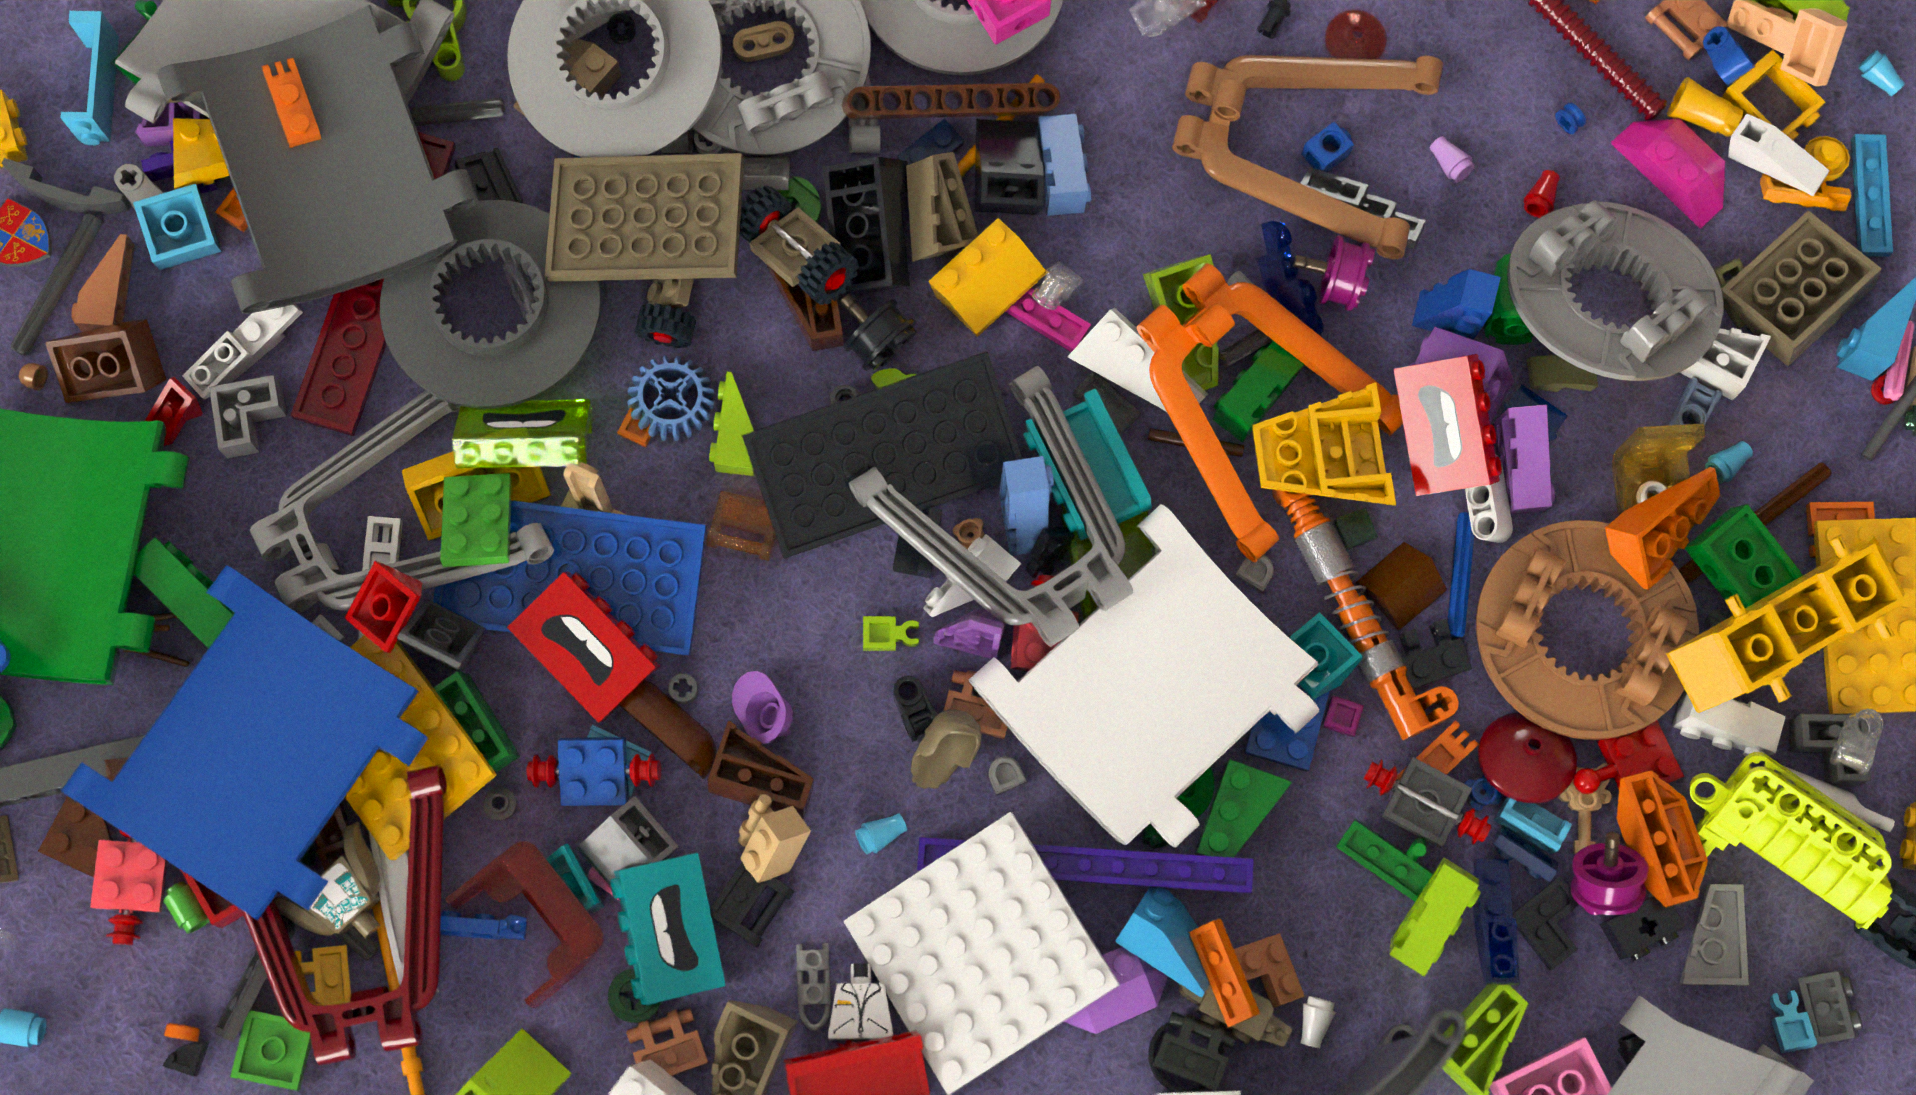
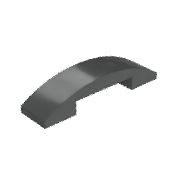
(99, 202)

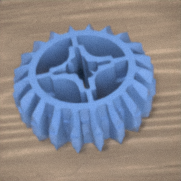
(687, 379)

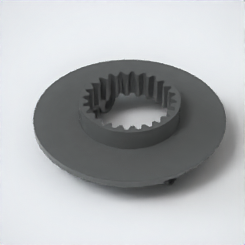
(507, 369)

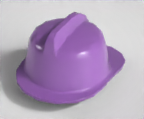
(761, 707)

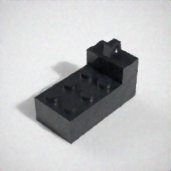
(868, 219)

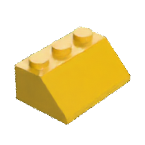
(987, 277)

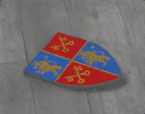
(23, 236)

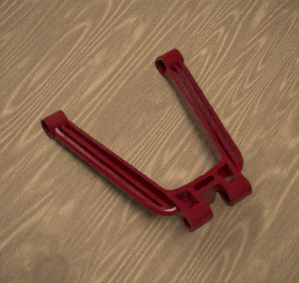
(392, 1010)

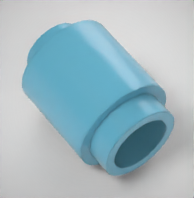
(21, 1028)

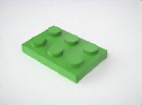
(476, 520)

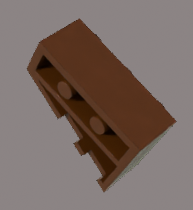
(748, 769)

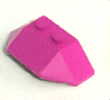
(1677, 165)

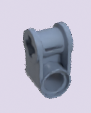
(1695, 403)

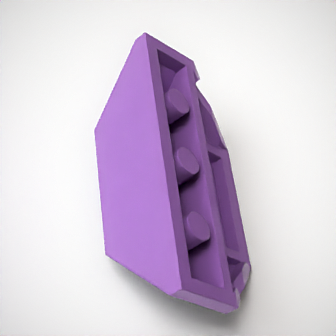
(1137, 993)

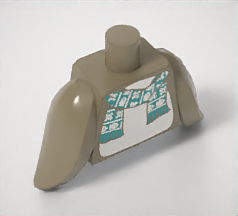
(346, 897)

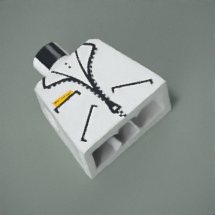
(860, 1008)

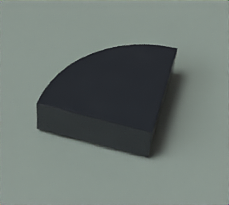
(187, 1058)

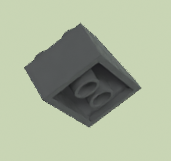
(442, 635)

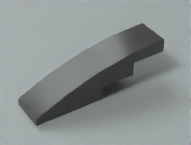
(1356, 194)

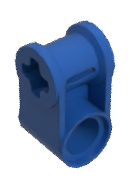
(1727, 55)

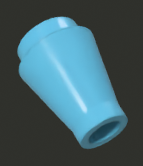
(1881, 72)
(1729, 461)
(879, 833)

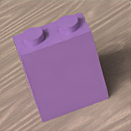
(1447, 345)

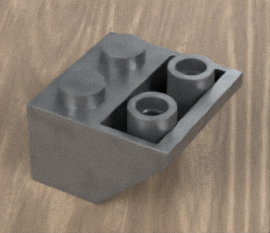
(626, 841)

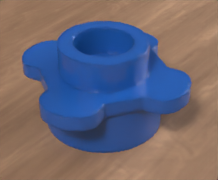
(1478, 801)

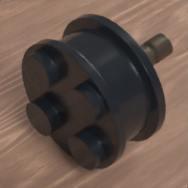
(878, 332)

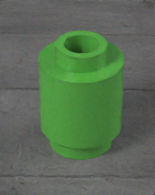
(185, 908)

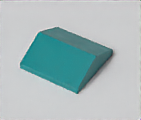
(1331, 650)

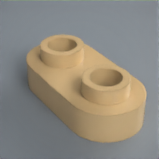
(763, 39)

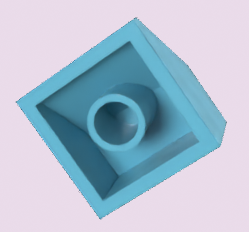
(176, 227)

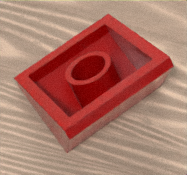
(384, 605)

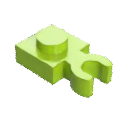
(882, 633)

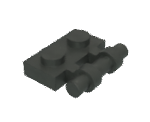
(1190, 1060)

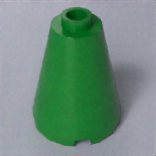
(1505, 321)

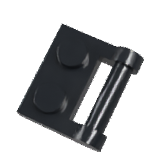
(740, 897)

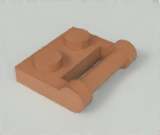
(1693, 16)

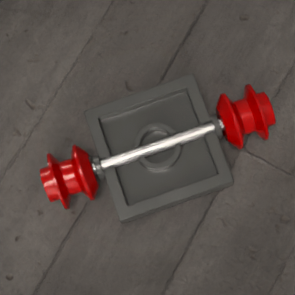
(1427, 802)

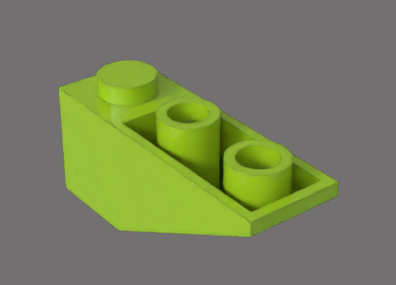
(732, 422)

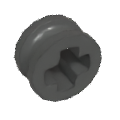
(690, 697)

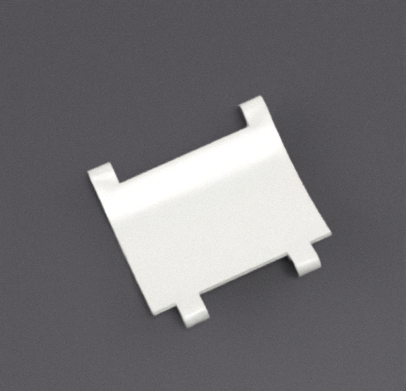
(1153, 689)

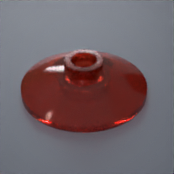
(1343, 44)

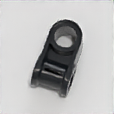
(914, 710)

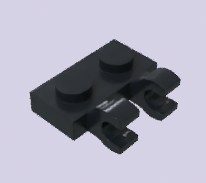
(1437, 662)

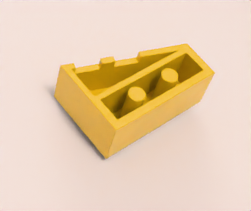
(196, 153)

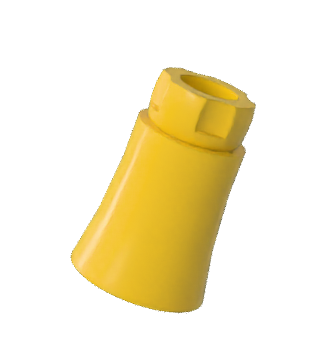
(1704, 108)

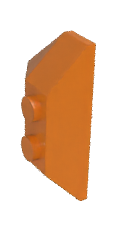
(1662, 831)

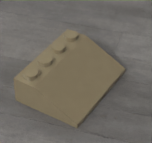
(1800, 286)

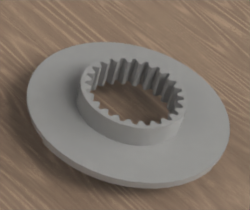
(949, 38)
(806, 107)
(630, 124)
(1665, 261)

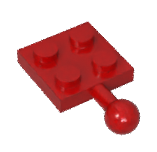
(1629, 756)

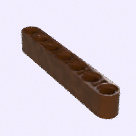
(965, 96)

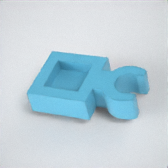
(1791, 1028)

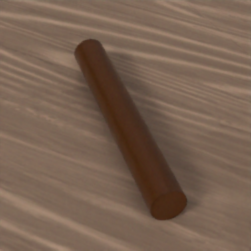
(1174, 439)

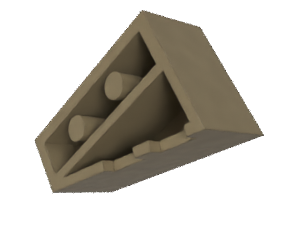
(938, 208)

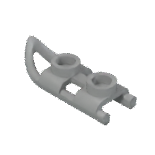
(813, 993)

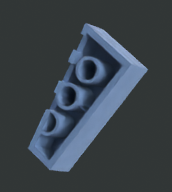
(1025, 502)

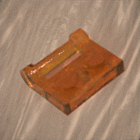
(745, 515)

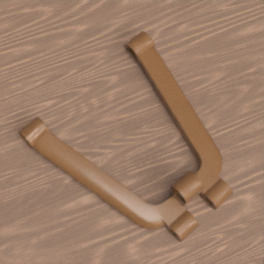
(1226, 92)

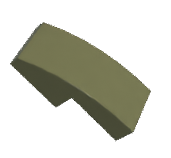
(1554, 374)

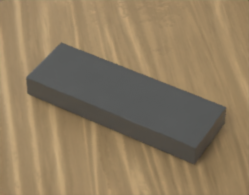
(242, 999)

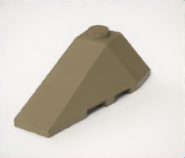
(748, 1048)

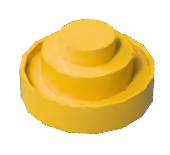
(1830, 154)

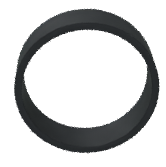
(1155, 1071)

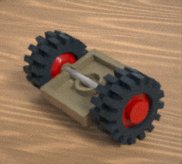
(796, 246)
(661, 317)

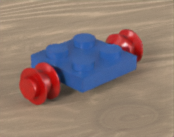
(593, 771)

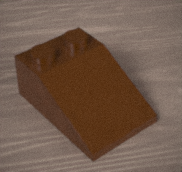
(106, 361)

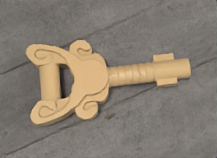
(1584, 805)

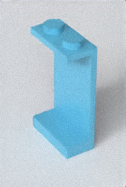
(99, 35)

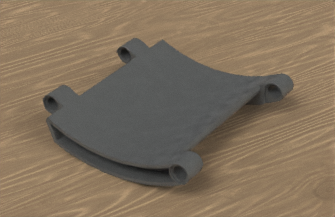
(338, 205)
(1406, 1064)

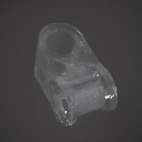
(1057, 286)
(1855, 747)

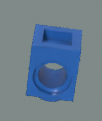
(1322, 159)

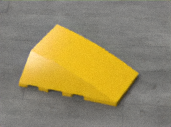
(1327, 450)

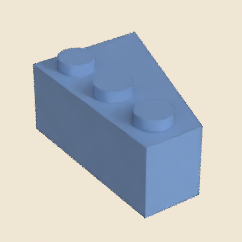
(1064, 164)

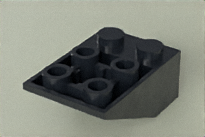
(1008, 167)

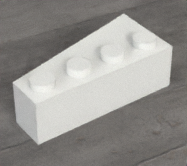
(1123, 357)

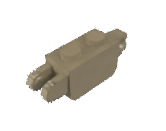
(1262, 1027)

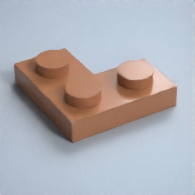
(1271, 962)

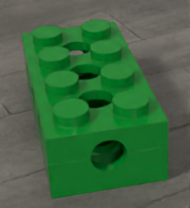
(1755, 555)

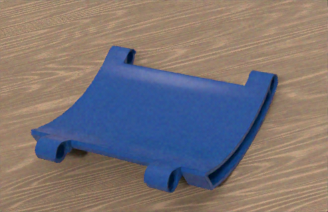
(255, 752)

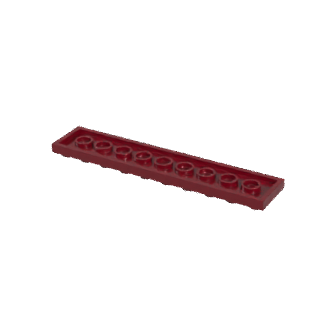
(353, 340)

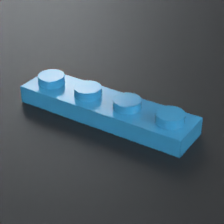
(1872, 195)

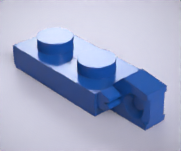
(483, 926)

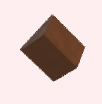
(1403, 584)

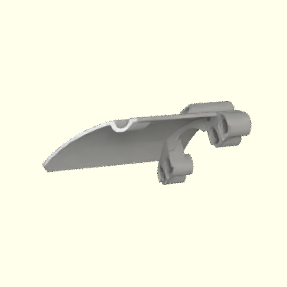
(1695, 1063)

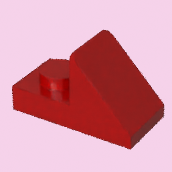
(174, 408)

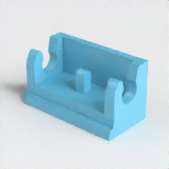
(1533, 824)

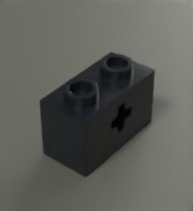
(1626, 938)

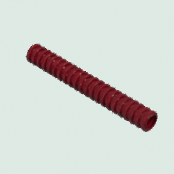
(1601, 56)

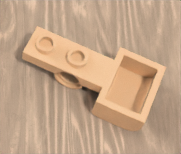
(1808, 42)

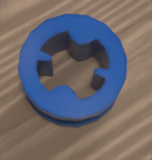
(1570, 118)

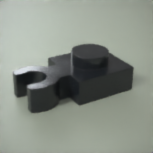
(1050, 546)

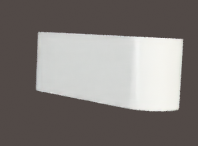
(1494, 509)

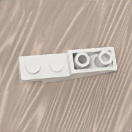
(241, 349)

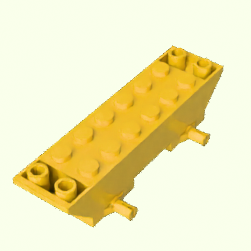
(1788, 625)

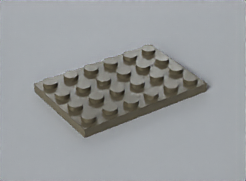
(645, 217)

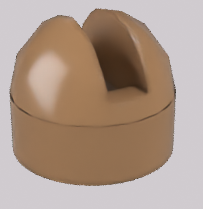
(33, 376)

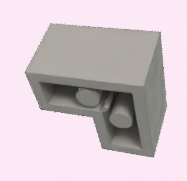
(239, 406)

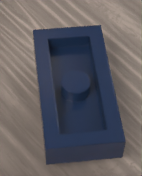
(937, 140)
(1535, 861)

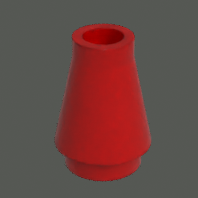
(1542, 195)

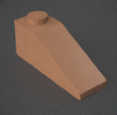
(104, 294)

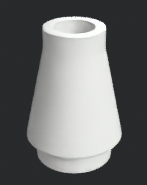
(1316, 1020)

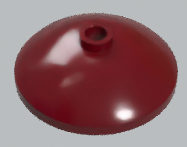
(1522, 771)

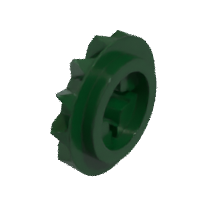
(622, 1006)

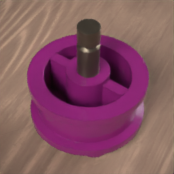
(1342, 273)
(1609, 878)

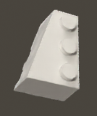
(1729, 361)
(1731, 725)

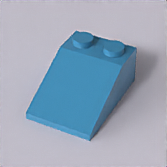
(1877, 342)
(1161, 938)

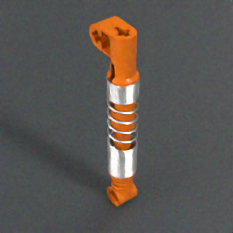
(1381, 659)

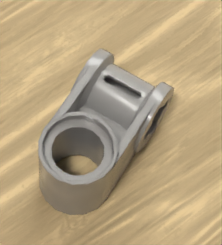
(141, 189)

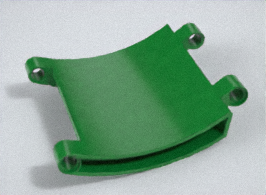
(72, 540)

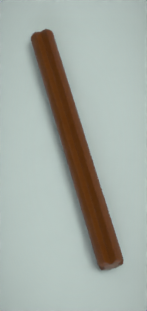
(1774, 507)

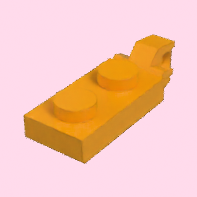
(1825, 197)

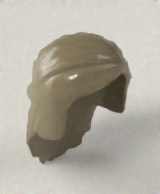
(947, 743)

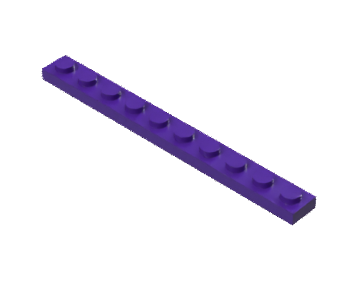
(1125, 867)

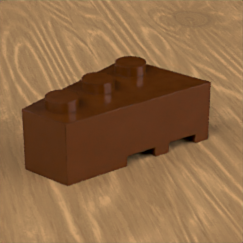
(817, 322)

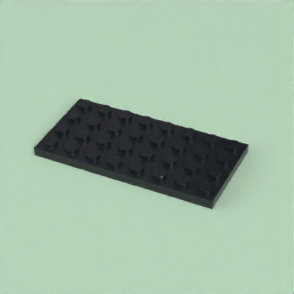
(924, 434)

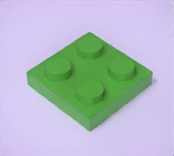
(271, 1052)

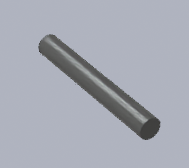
(1890, 421)

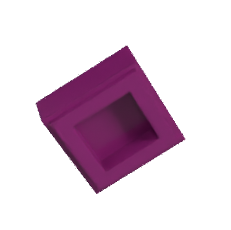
(1343, 716)

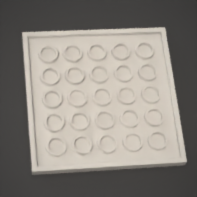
(981, 953)

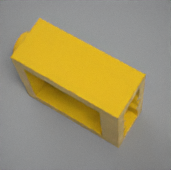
(1792, 86)

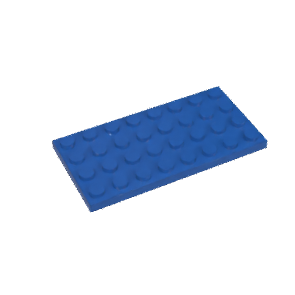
(635, 563)

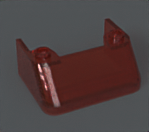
(527, 871)

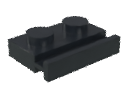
(490, 176)

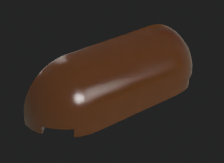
(672, 726)

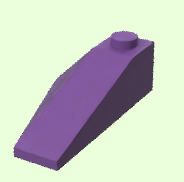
(973, 633)

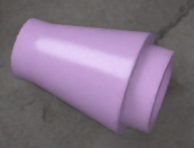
(1453, 160)

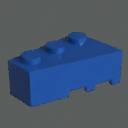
(1459, 305)

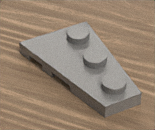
(1719, 940)

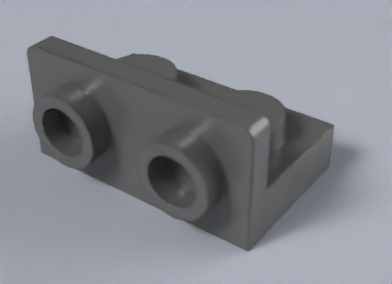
(1829, 1006)

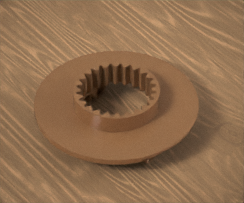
(1517, 665)

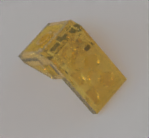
(1652, 455)

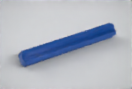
(1460, 576)

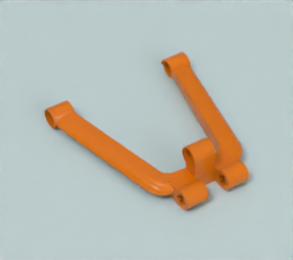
(1174, 341)

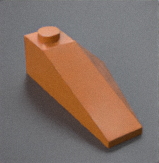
(1653, 530)

